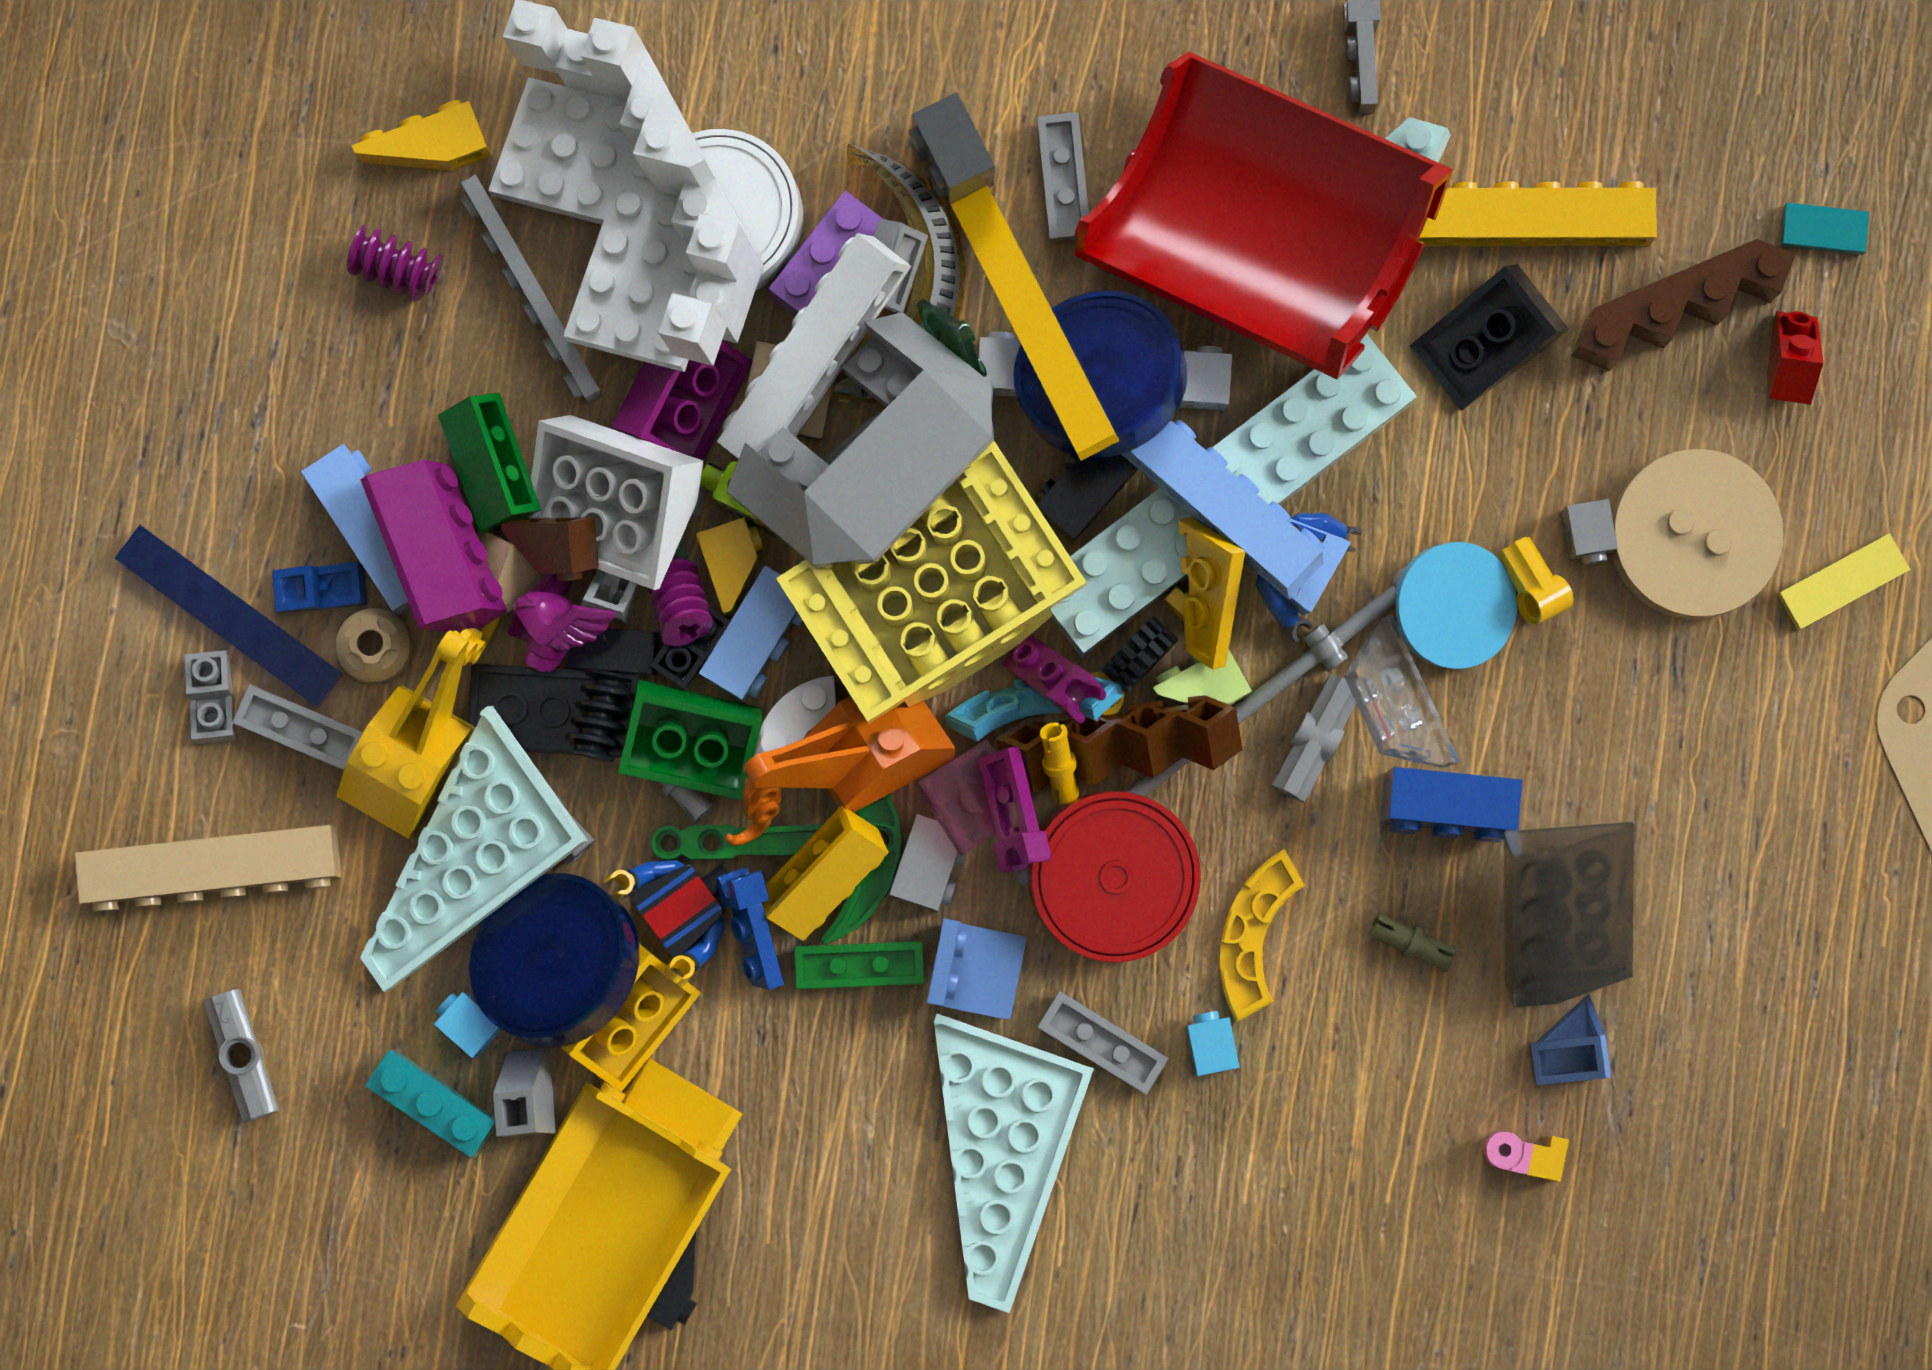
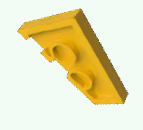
(1214, 582)

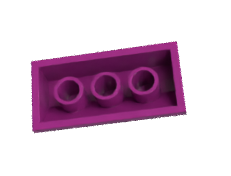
(434, 546)

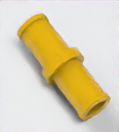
(1059, 763)

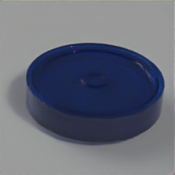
(1128, 360)
(554, 961)

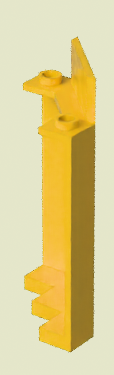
(603, 1220)

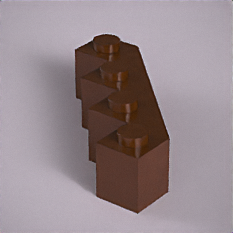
(1699, 291)
(1141, 739)

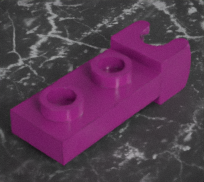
(1053, 677)
(1012, 812)

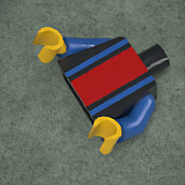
(678, 909)

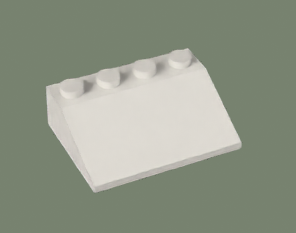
(628, 485)

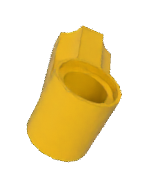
(1539, 591)

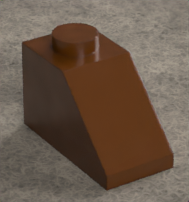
(556, 544)

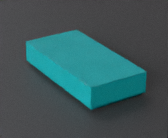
(1824, 228)

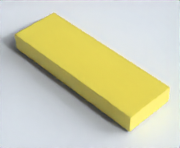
(1843, 581)

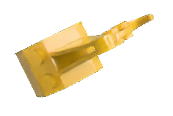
(413, 741)

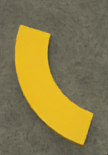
(1245, 934)

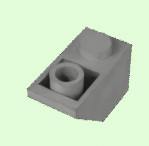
(525, 1095)

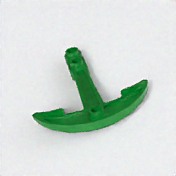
(786, 842)

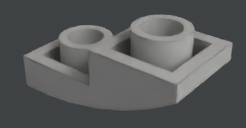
(210, 697)

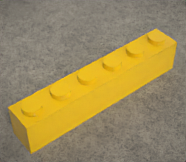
(1544, 215)

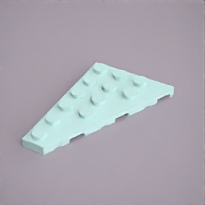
(483, 846)
(1007, 1137)

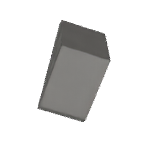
(612, 593)

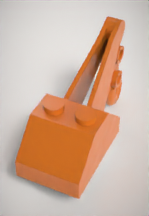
(848, 759)

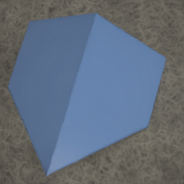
(1572, 1048)

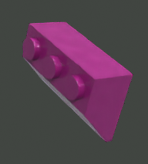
(683, 407)

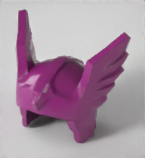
(553, 623)

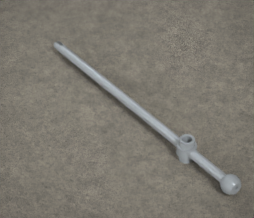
(1324, 648)

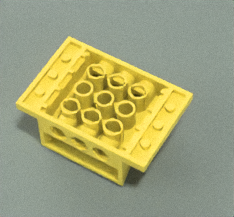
(943, 597)

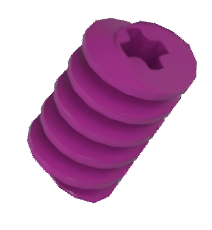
(392, 265)
(681, 604)

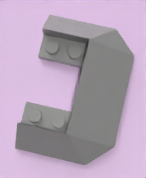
(893, 471)

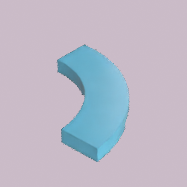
(990, 711)

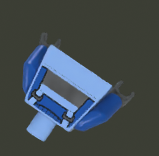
(1335, 541)

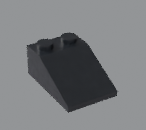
(1489, 336)

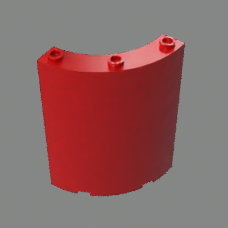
(1265, 215)

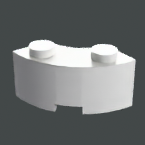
(797, 714)

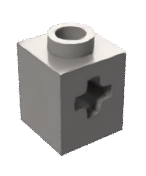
(1589, 531)

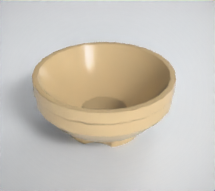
(391, 659)

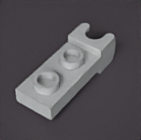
(1362, 20)

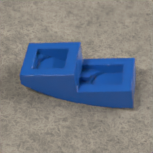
(319, 587)

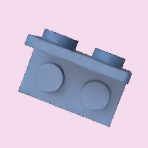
(976, 969)

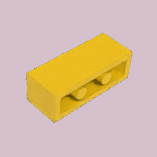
(823, 873)

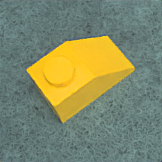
(731, 560)

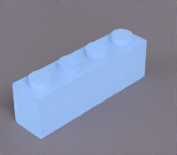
(339, 489)

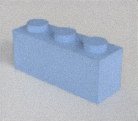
(752, 639)

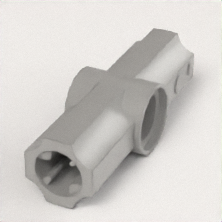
(1316, 739)
(232, 1027)

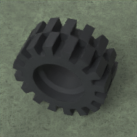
(1139, 654)

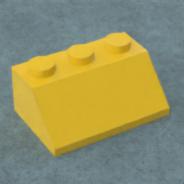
(639, 1026)

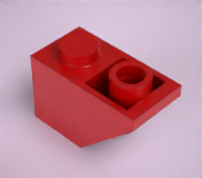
(1794, 357)

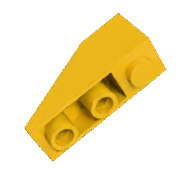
(433, 142)

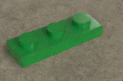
(859, 965)

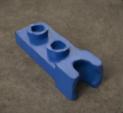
(744, 895)

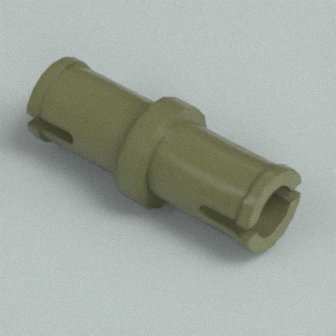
(1412, 942)

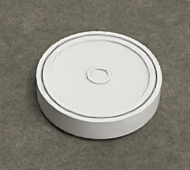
(759, 193)

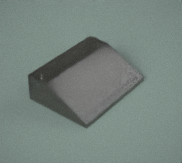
(1567, 911)

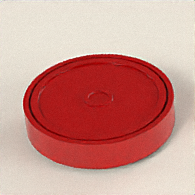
(1116, 876)

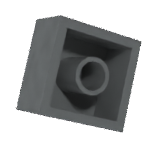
(952, 149)

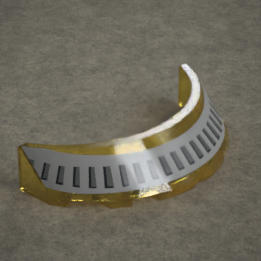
(942, 261)

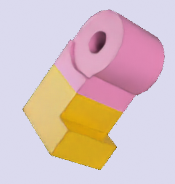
(1509, 1153)

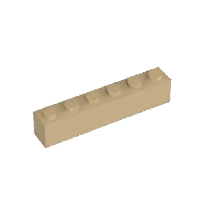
(207, 866)

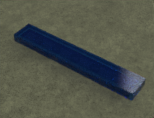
(229, 616)

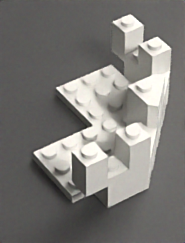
(616, 152)

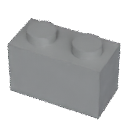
(926, 866)

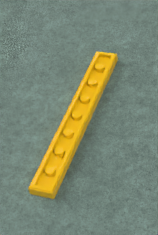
(1035, 323)

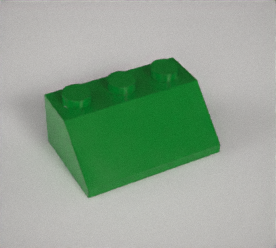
(690, 740)

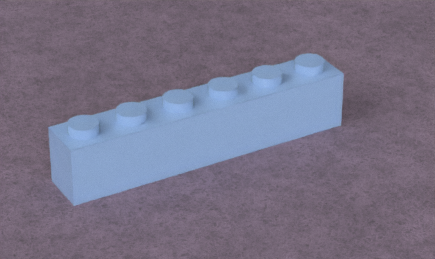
(1229, 506)

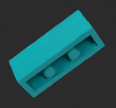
(432, 1103)

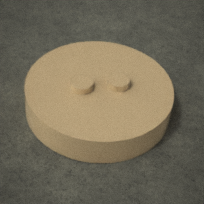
(1696, 534)

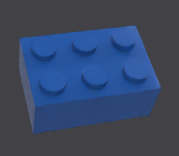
(1450, 803)

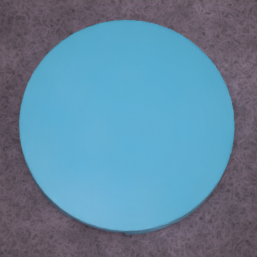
(1455, 605)

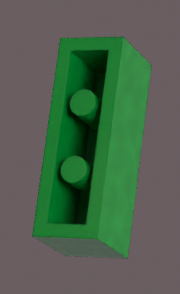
(489, 461)

